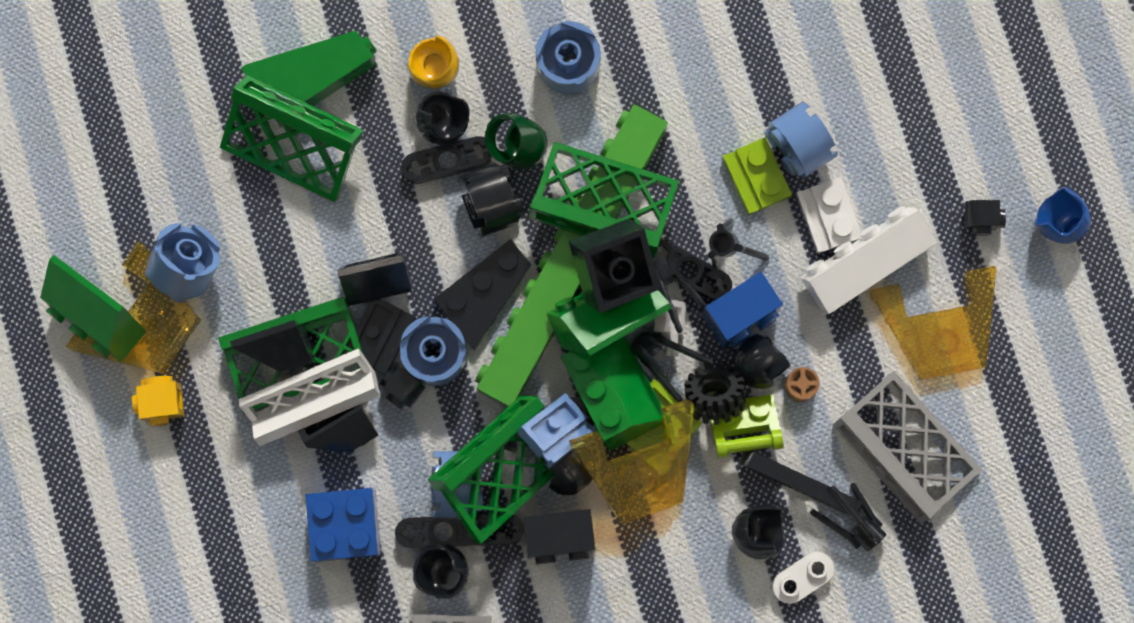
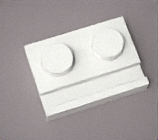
(829, 215)

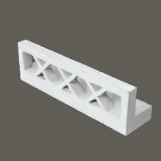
(314, 400)

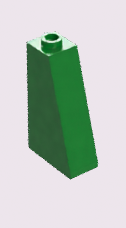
(316, 69)

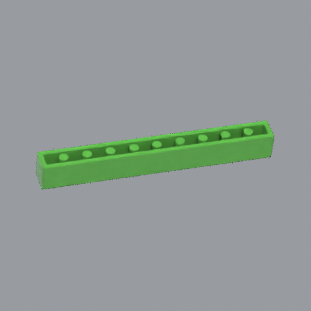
(530, 328)

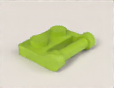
(756, 417)

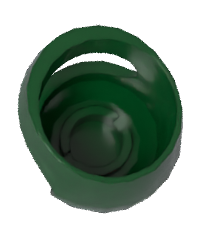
(524, 142)

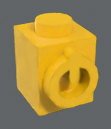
(158, 400)

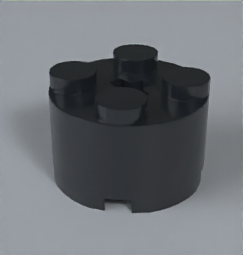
(490, 199)

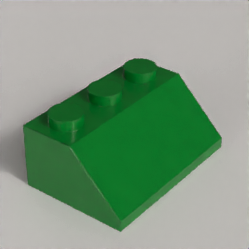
(89, 311)
(588, 331)
(615, 392)

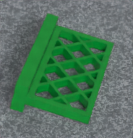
(292, 113)
(583, 221)
(312, 319)
(480, 450)

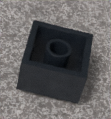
(614, 265)
(559, 535)

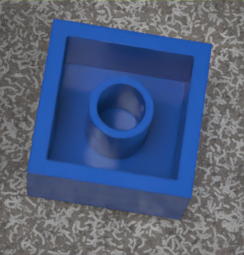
(742, 310)
(343, 524)

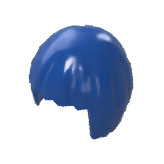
(1063, 217)

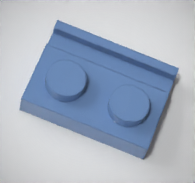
(553, 428)

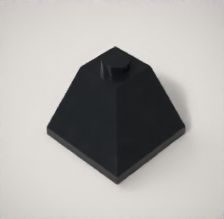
(280, 347)
(340, 432)

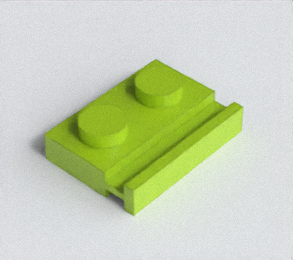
(756, 176)

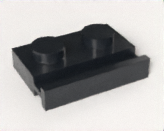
(381, 333)

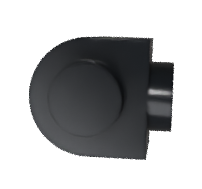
(984, 216)
(402, 388)

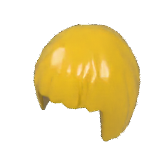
(433, 63)

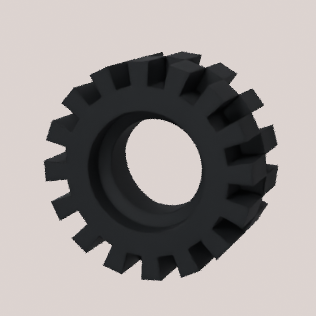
(718, 406)

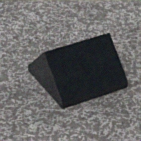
(375, 278)

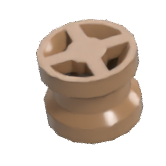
(807, 378)

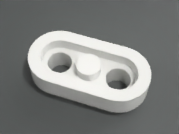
(803, 577)

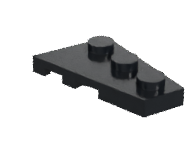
(483, 291)

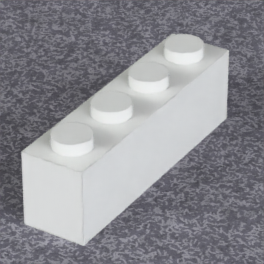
(868, 259)

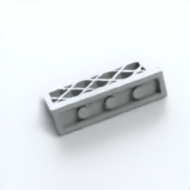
(891, 469)

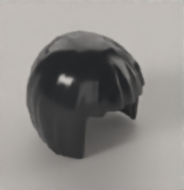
(441, 118)
(759, 362)
(569, 475)
(759, 531)
(441, 571)

